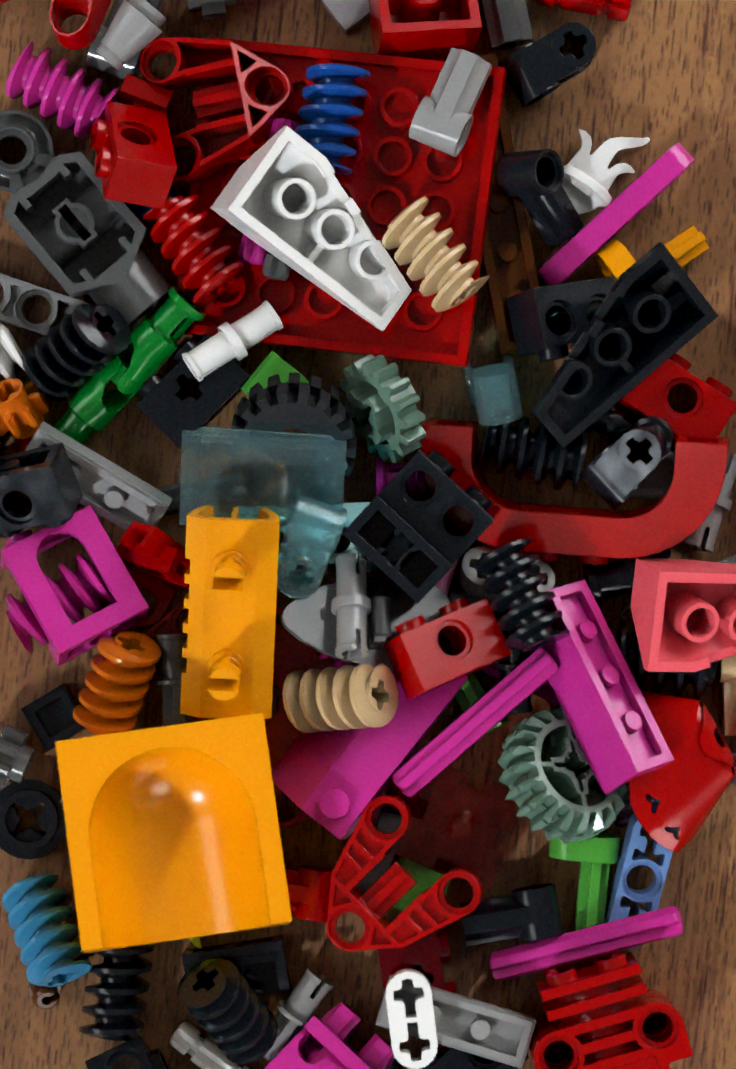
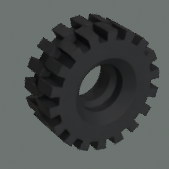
(299, 407)

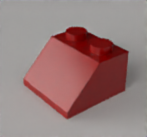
(424, 27)

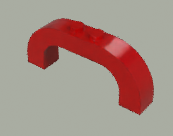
(584, 531)

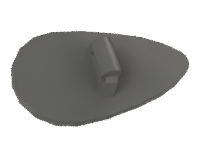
(315, 625)

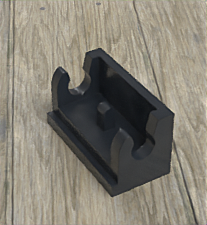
(258, 960)

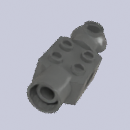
(69, 226)

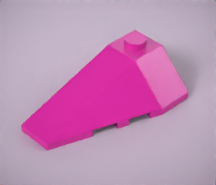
(343, 770)

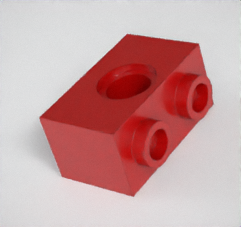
(134, 154)
(710, 406)
(422, 663)

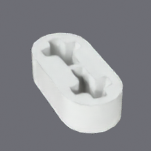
(424, 1017)

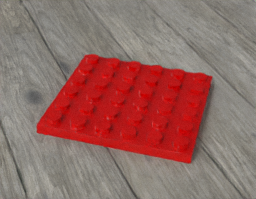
(385, 180)

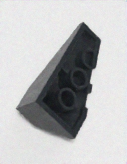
(632, 334)

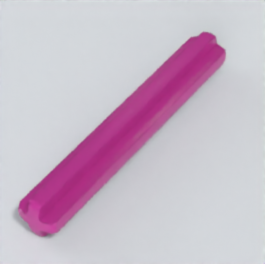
(474, 722)
(586, 943)

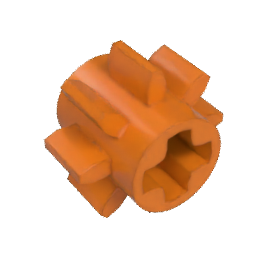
(20, 408)

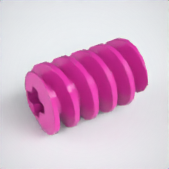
(58, 92)
(73, 592)

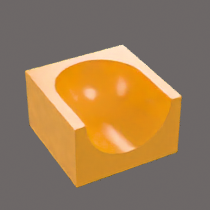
(173, 833)

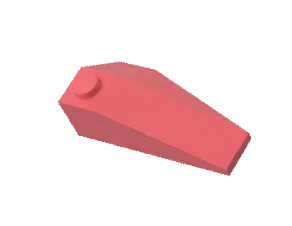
(683, 613)

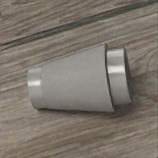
(130, 31)

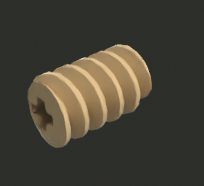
(431, 257)
(340, 698)

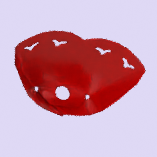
(692, 781)

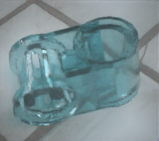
(494, 392)
(308, 541)

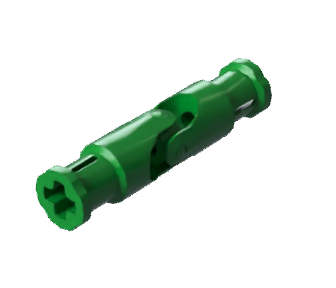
(149, 348)

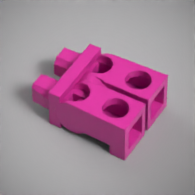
(325, 1045)

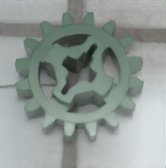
(383, 408)

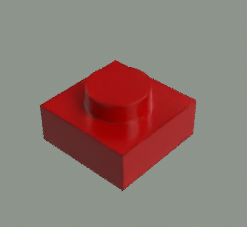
(145, 94)

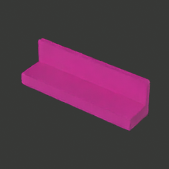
(601, 693)

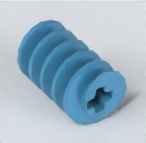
(41, 931)

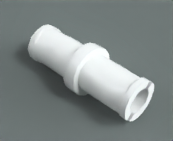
(232, 341)

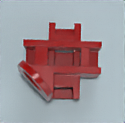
(156, 563)

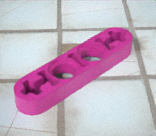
(616, 215)

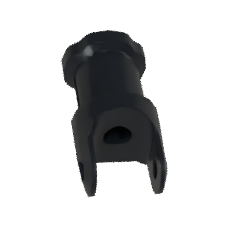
(615, 577)

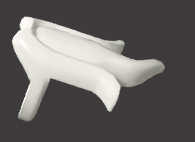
(588, 175)

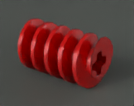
(192, 248)

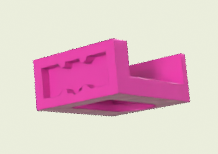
(65, 639)

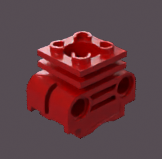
(602, 1018)

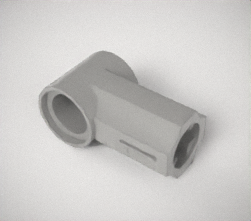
(446, 116)

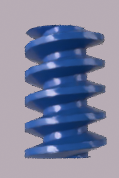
(331, 109)

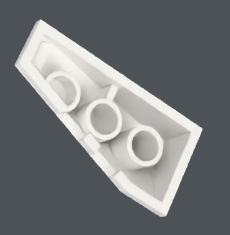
(303, 217)

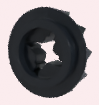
(31, 843)

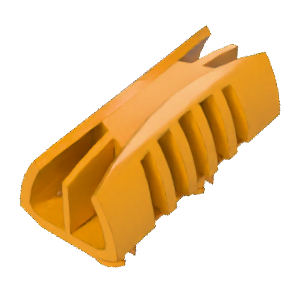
(230, 614)

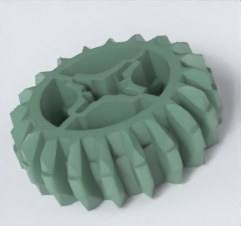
(554, 780)

